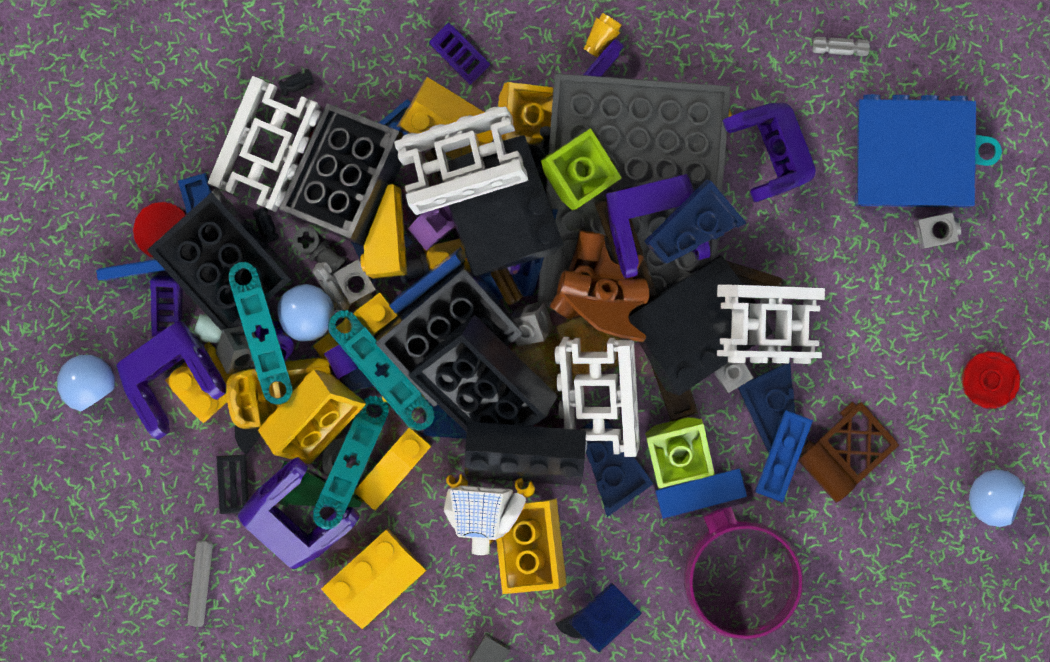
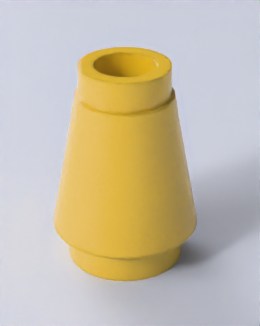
(602, 34)

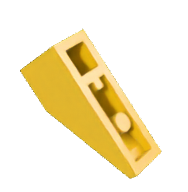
(385, 242)
(372, 315)
(392, 468)

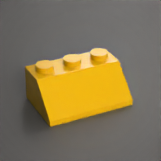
(438, 106)
(310, 417)
(533, 550)
(373, 579)

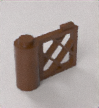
(830, 468)

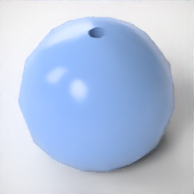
(305, 312)
(84, 381)
(996, 497)

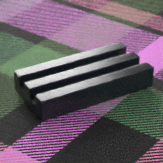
(221, 482)

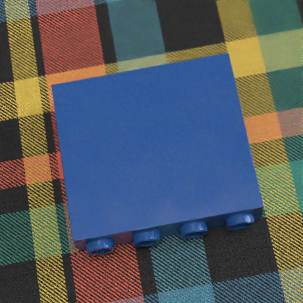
(916, 151)

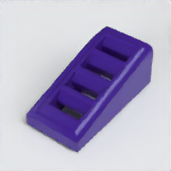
(466, 46)
(177, 293)

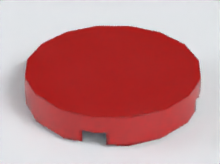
(154, 223)
(979, 380)

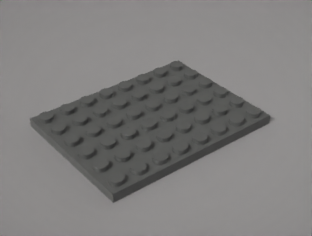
(650, 136)

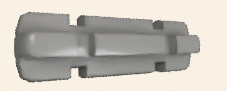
(840, 46)
(331, 286)

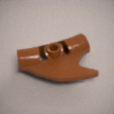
(593, 258)
(605, 301)

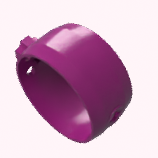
(724, 521)

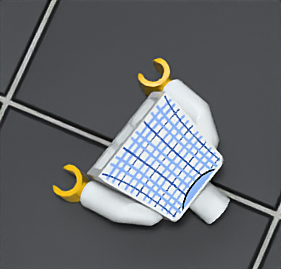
(483, 511)

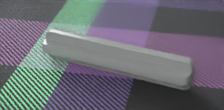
(200, 583)

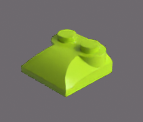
(580, 170)
(679, 451)

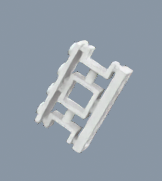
(242, 134)
(466, 181)
(770, 299)
(620, 396)

